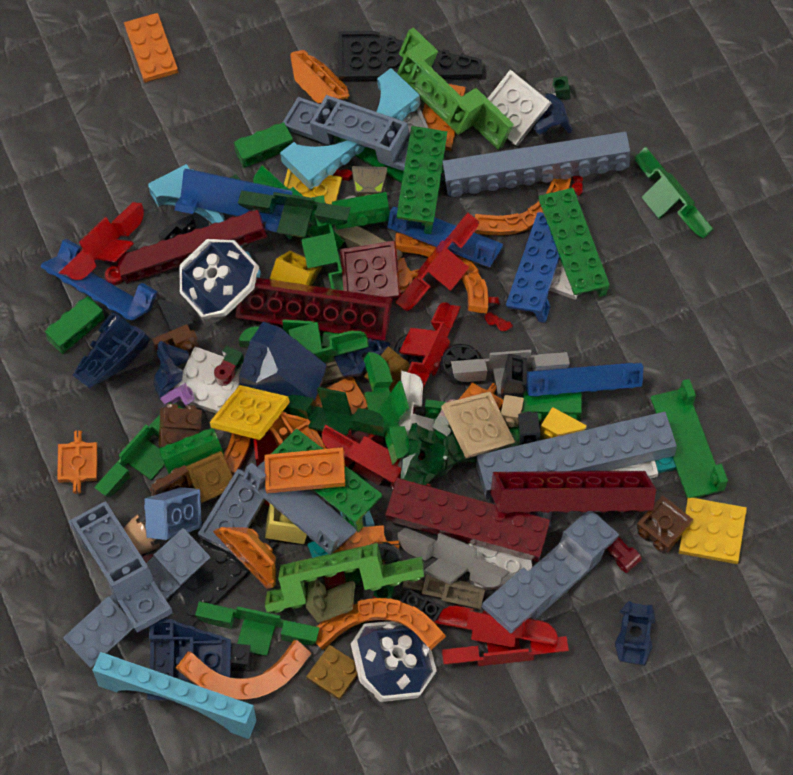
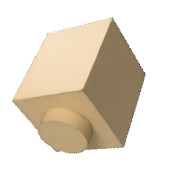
(511, 408)

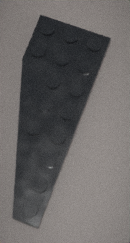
(369, 55)
(211, 580)

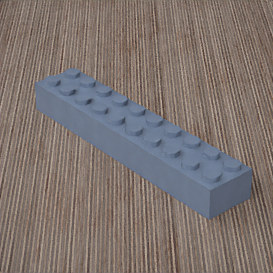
(536, 164)
(587, 450)

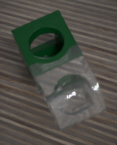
(556, 86)

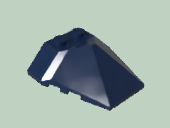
(112, 351)
(281, 364)
(173, 640)

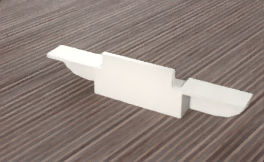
(414, 390)

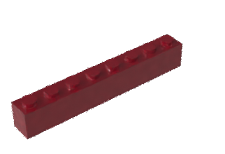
(174, 251)

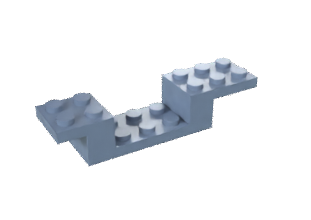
(351, 123)
(121, 565)
(536, 590)
(109, 624)

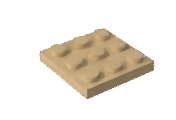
(478, 424)

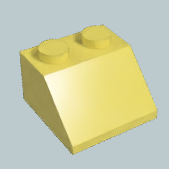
(281, 528)

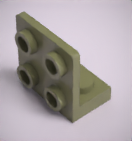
(329, 603)

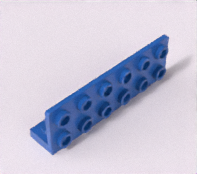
(222, 195)
(477, 248)
(535, 272)
(100, 289)
(584, 379)

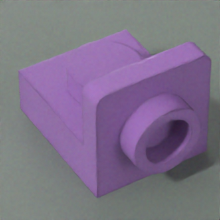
(181, 392)

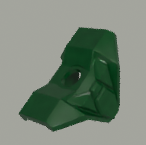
(434, 456)
(454, 457)

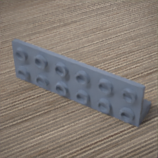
(304, 510)

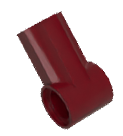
(625, 557)

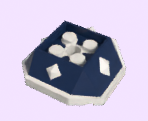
(233, 281)
(383, 673)

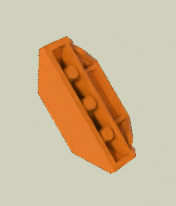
(316, 77)
(287, 423)
(251, 552)

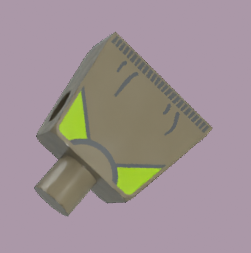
(369, 180)

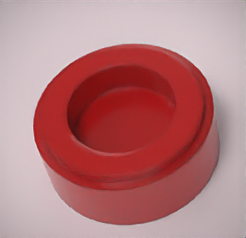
(113, 275)

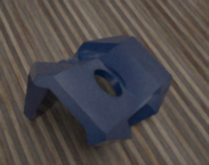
(557, 117)
(351, 363)
(169, 374)
(630, 648)

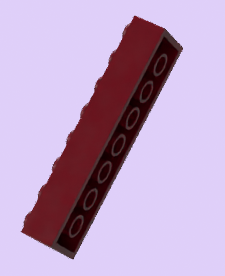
(332, 308)
(572, 491)
(467, 520)

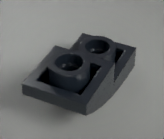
(179, 227)
(425, 605)

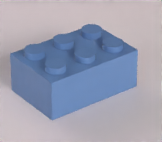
(171, 512)

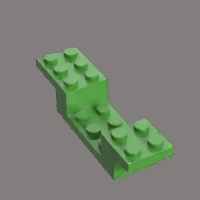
(456, 111)
(366, 558)

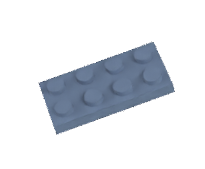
(234, 509)

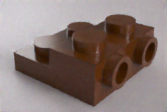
(180, 338)
(178, 423)
(177, 478)
(664, 524)

